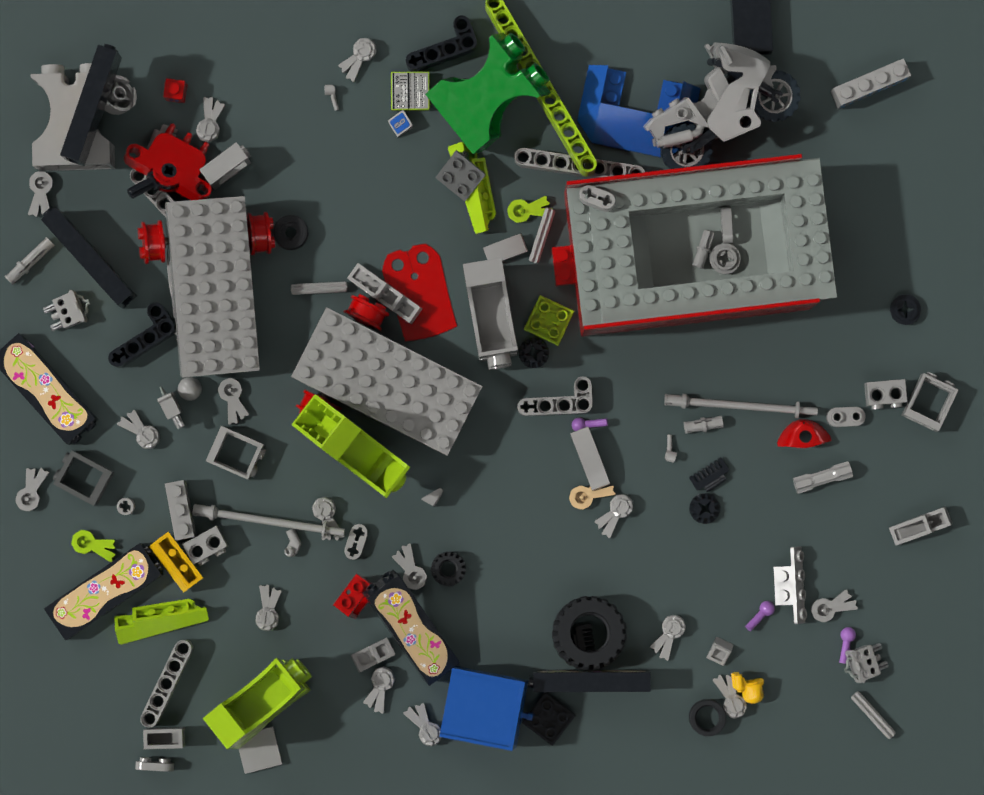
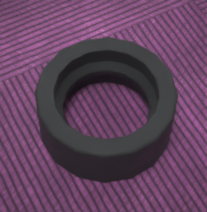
(721, 722)

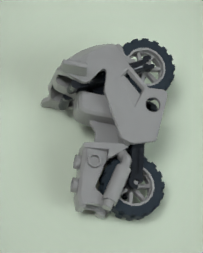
(724, 107)

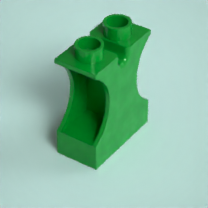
(478, 103)

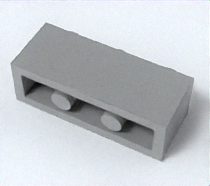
(180, 510)

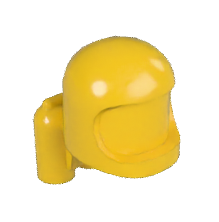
(751, 689)

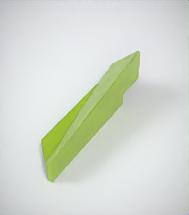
(480, 202)
(158, 619)

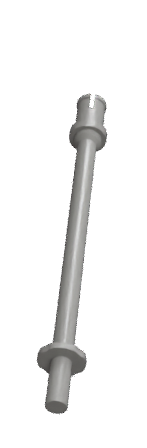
(684, 401)
(213, 512)

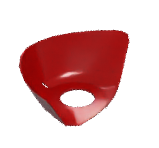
(791, 434)

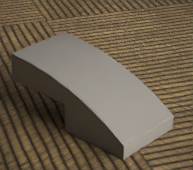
(506, 248)
(372, 655)

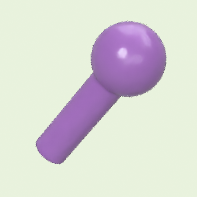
(580, 423)
(766, 609)
(847, 635)

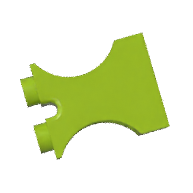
(351, 446)
(258, 702)

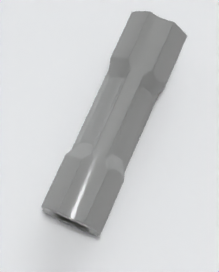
(835, 473)

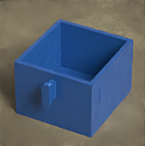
(484, 708)

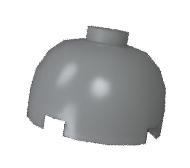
(121, 97)

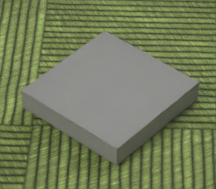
(261, 751)

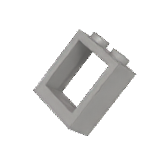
(226, 165)
(921, 419)
(218, 444)

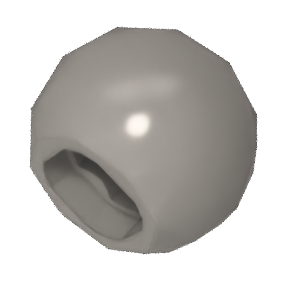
(189, 388)

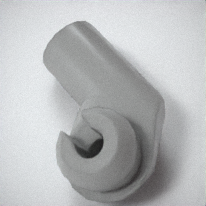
(294, 544)

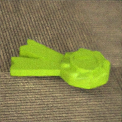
(520, 210)
(84, 542)

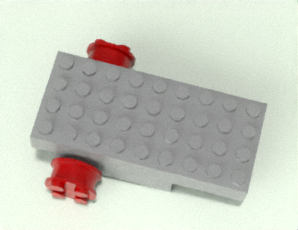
(211, 280)
(383, 377)

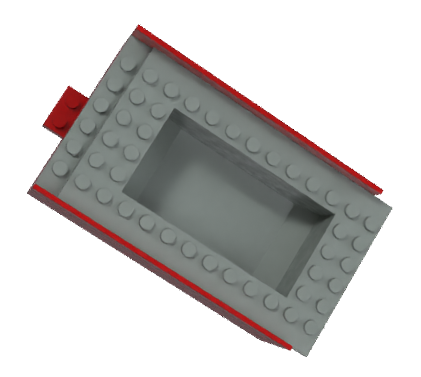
(638, 258)

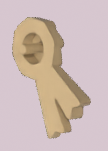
(582, 497)

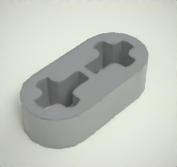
(598, 194)
(726, 225)
(360, 543)

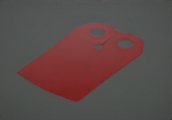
(426, 291)

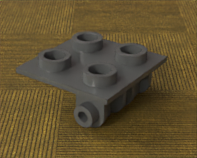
(460, 175)

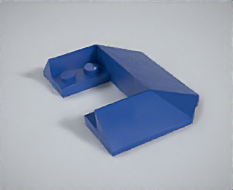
(619, 126)

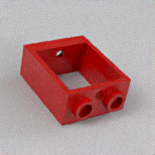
(354, 602)

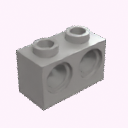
(885, 389)
(203, 541)

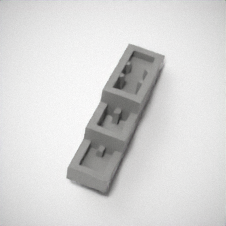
(384, 293)

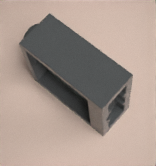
(100, 487)

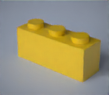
(175, 562)

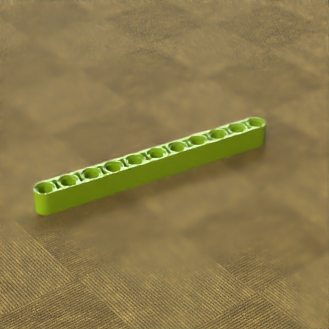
(549, 109)

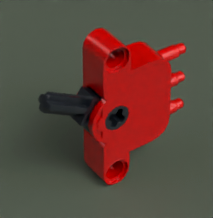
(166, 158)

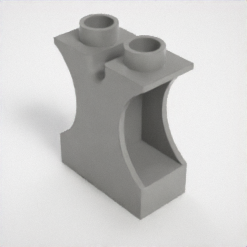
(63, 103)
(490, 312)

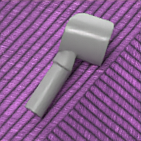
(330, 90)
(670, 455)

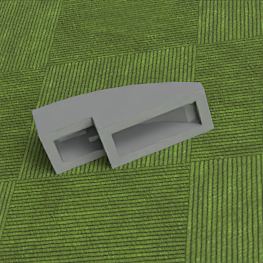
(590, 458)
(920, 525)

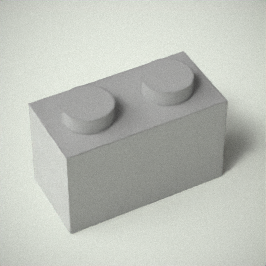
(164, 738)

